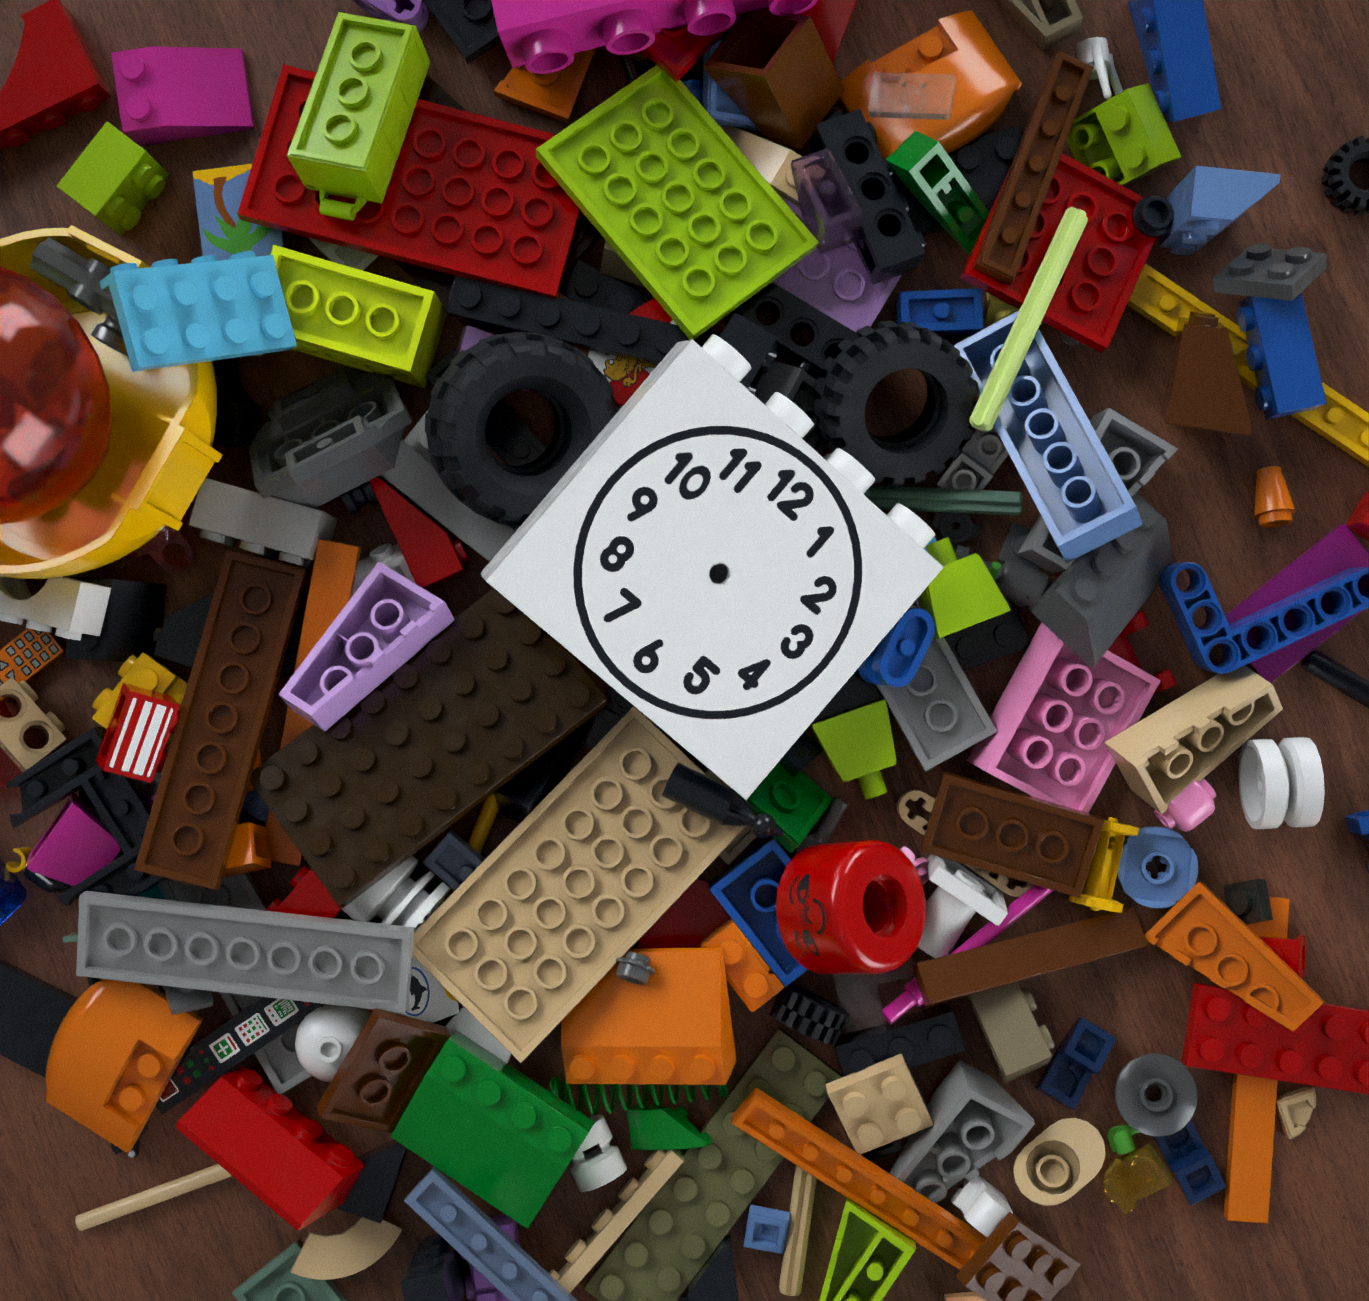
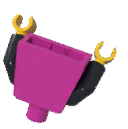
(69, 849)

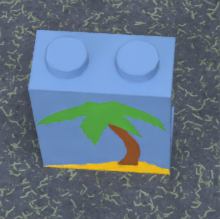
(221, 230)

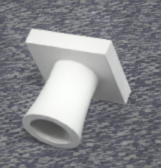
(954, 903)

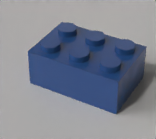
(749, 897)

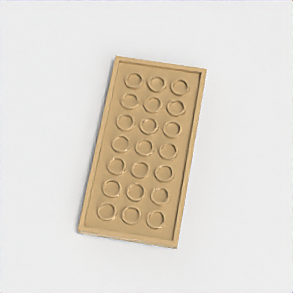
(571, 888)

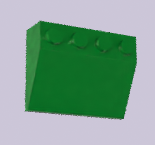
(491, 1128)

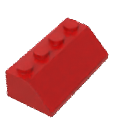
(271, 1147)

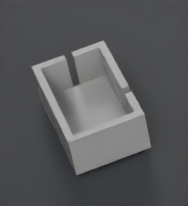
(261, 524)

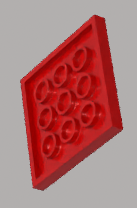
(1101, 267)

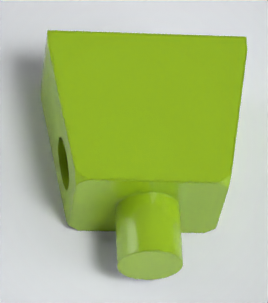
(960, 592)
(859, 745)

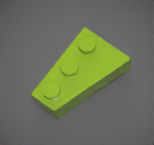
(865, 1257)

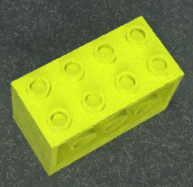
(360, 317)

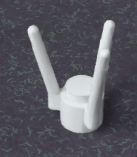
(1096, 53)

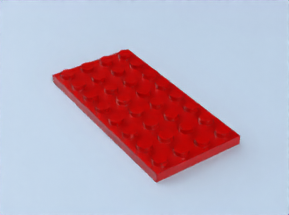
(457, 202)

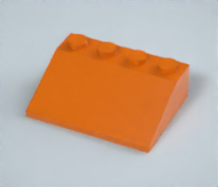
(657, 1032)

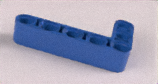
(1268, 621)

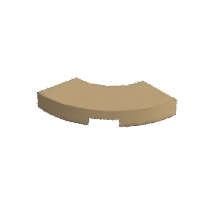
(345, 1252)

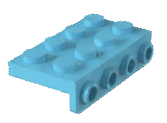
(199, 310)

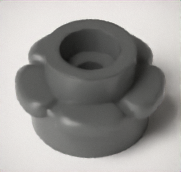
(634, 968)

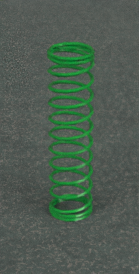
(555, 1088)

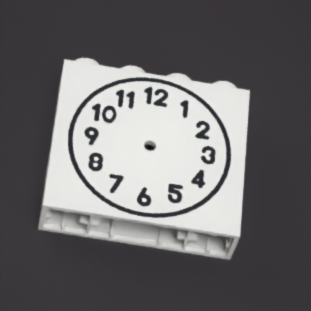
(716, 563)

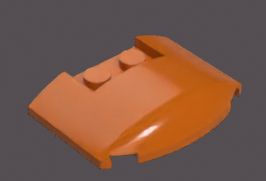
(954, 48)
(116, 1058)

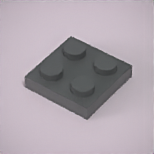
(1270, 272)

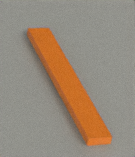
(328, 594)
(1253, 1119)
(857, 1178)

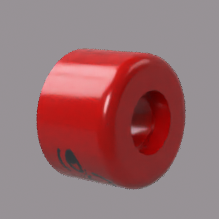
(851, 907)

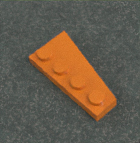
(1222, 947)

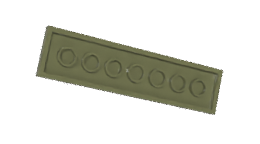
(713, 1184)

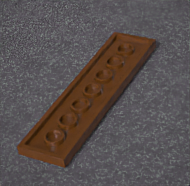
(221, 720)

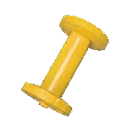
(1104, 868)

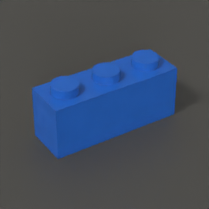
(1281, 355)

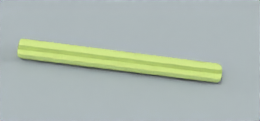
(1028, 319)

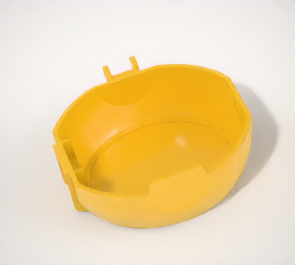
(154, 451)

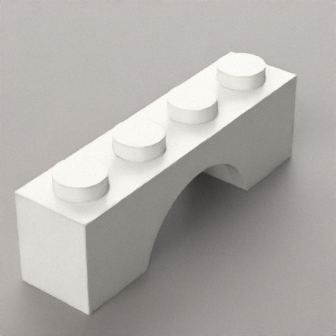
(62, 603)

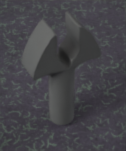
(827, 825)

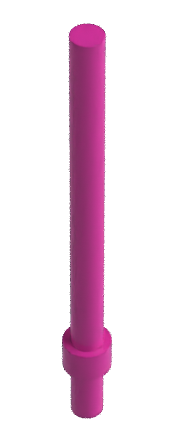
(912, 995)

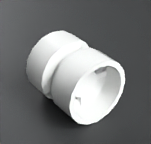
(598, 1165)

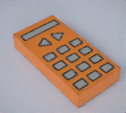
(29, 655)

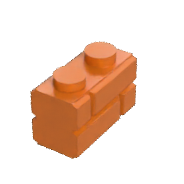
(744, 965)

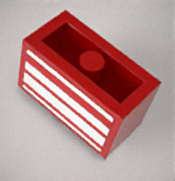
(138, 733)

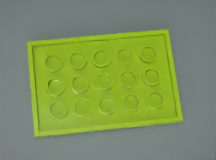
(676, 200)

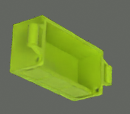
(358, 111)

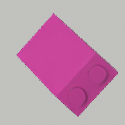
(181, 93)

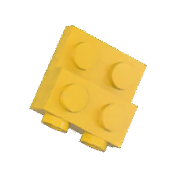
(143, 673)

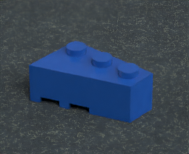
(1177, 56)

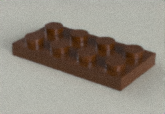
(1012, 834)

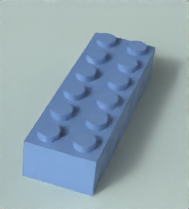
(1054, 446)

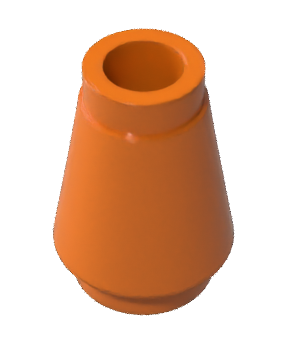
(1272, 498)

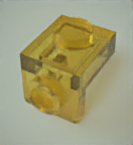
(1135, 1177)

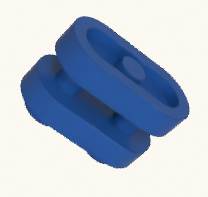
(900, 651)

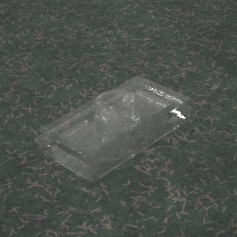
(912, 95)

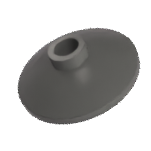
(1173, 1106)

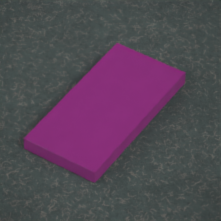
(1322, 560)

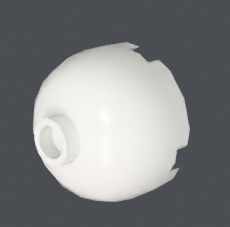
(327, 1038)

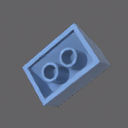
(1209, 203)

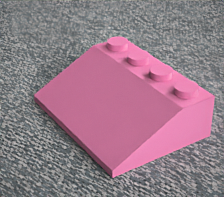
(1058, 720)

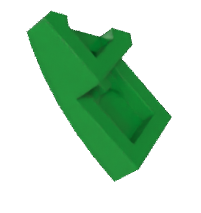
(663, 1129)

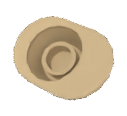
(1059, 1161)

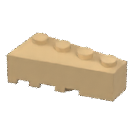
(1192, 734)

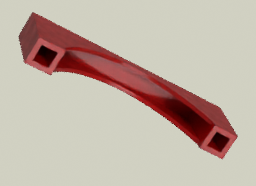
(49, 77)

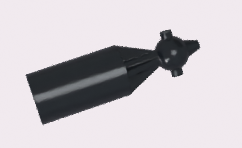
(716, 802)

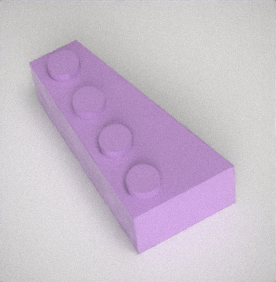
(364, 646)

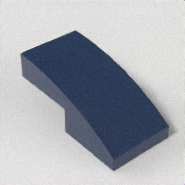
(1075, 1062)
(1190, 1164)

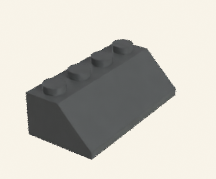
(1107, 587)

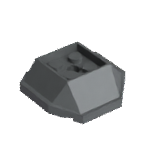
(329, 437)

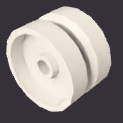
(1281, 783)

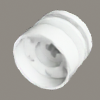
(399, 898)

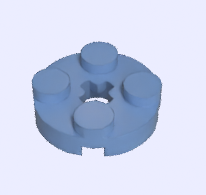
(1170, 885)

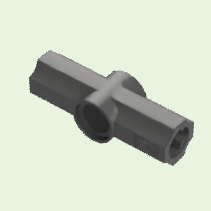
(75, 275)

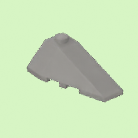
(970, 1127)

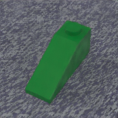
(940, 188)

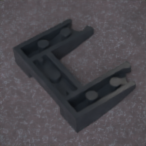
(113, 797)

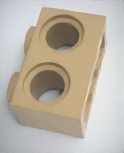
(28, 717)

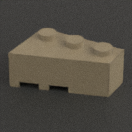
(1012, 1030)

